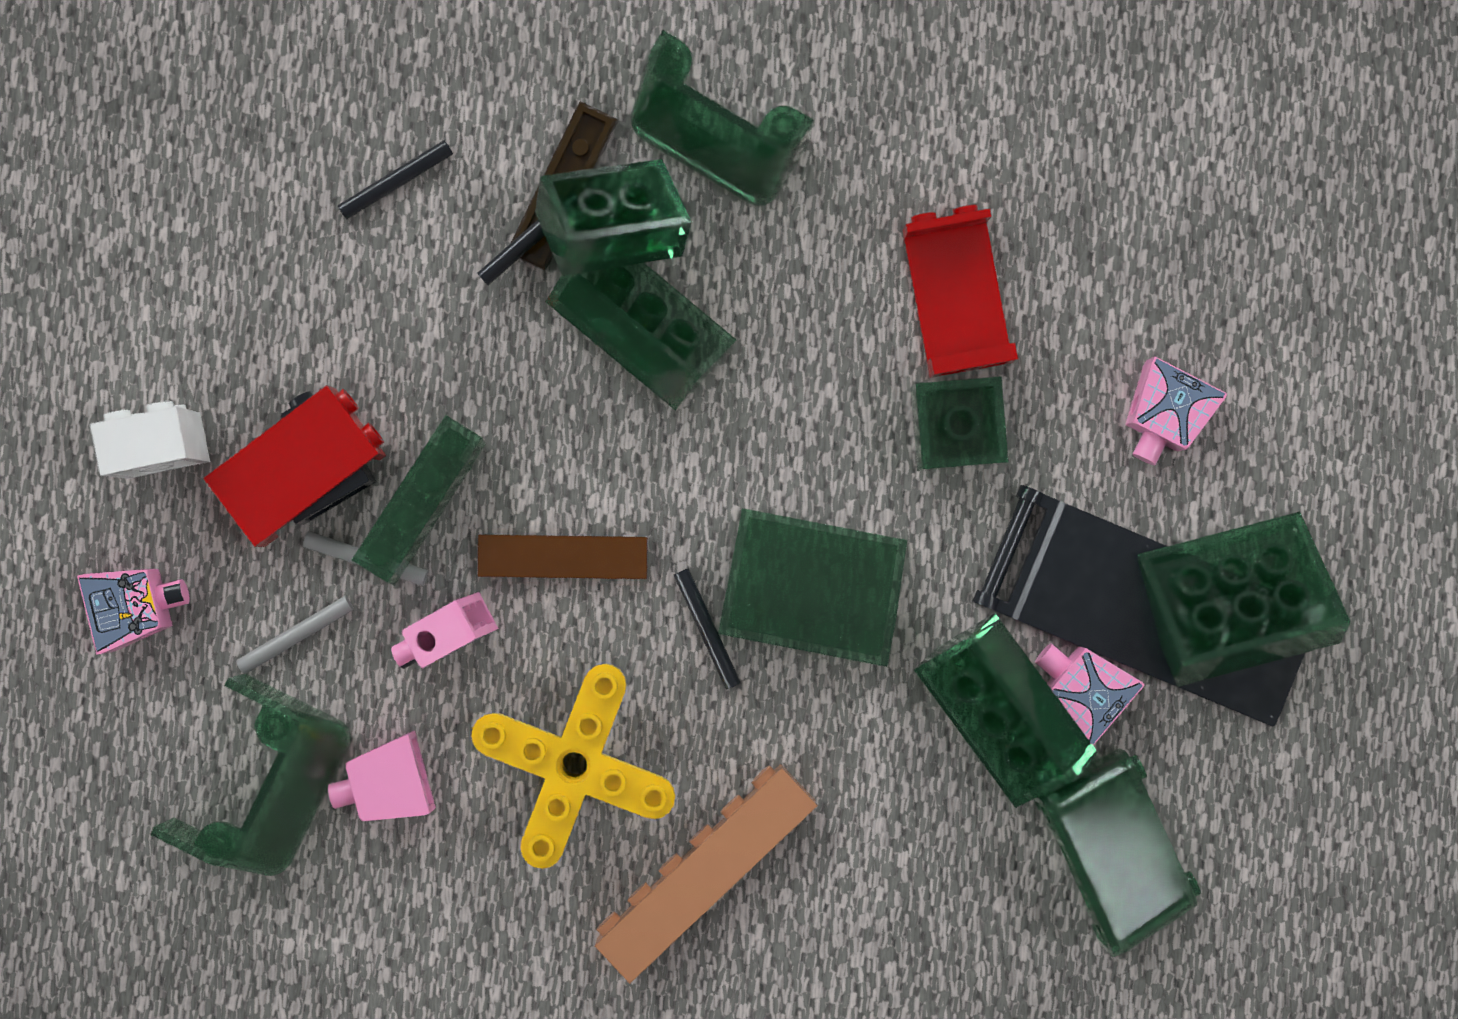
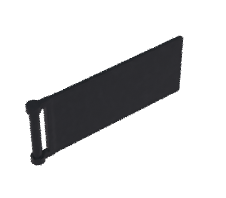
(1090, 591)

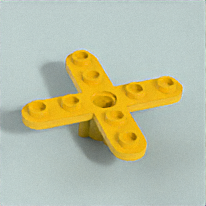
(562, 791)

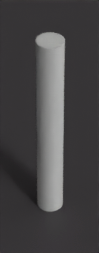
(346, 552)
(294, 635)

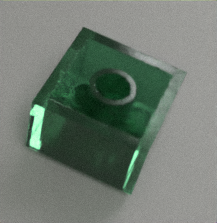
(959, 423)

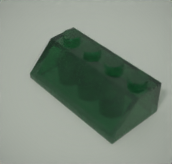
(644, 327)

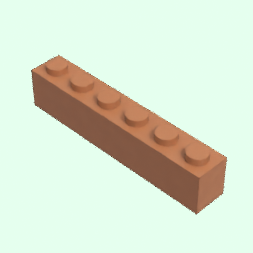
(705, 872)

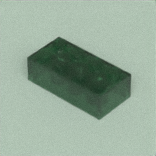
(1006, 711)

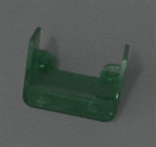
(307, 760)

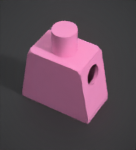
(386, 782)

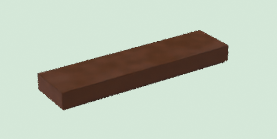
(562, 556)

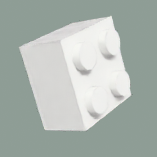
(150, 441)

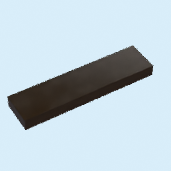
(577, 150)

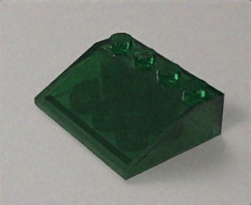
(813, 587)
(1242, 599)

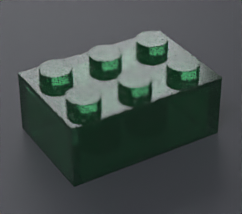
(612, 216)

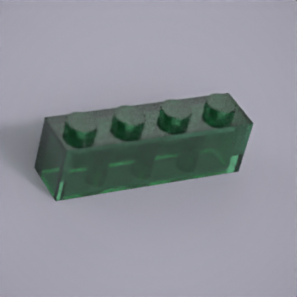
(419, 500)

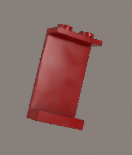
(957, 292)
(294, 464)

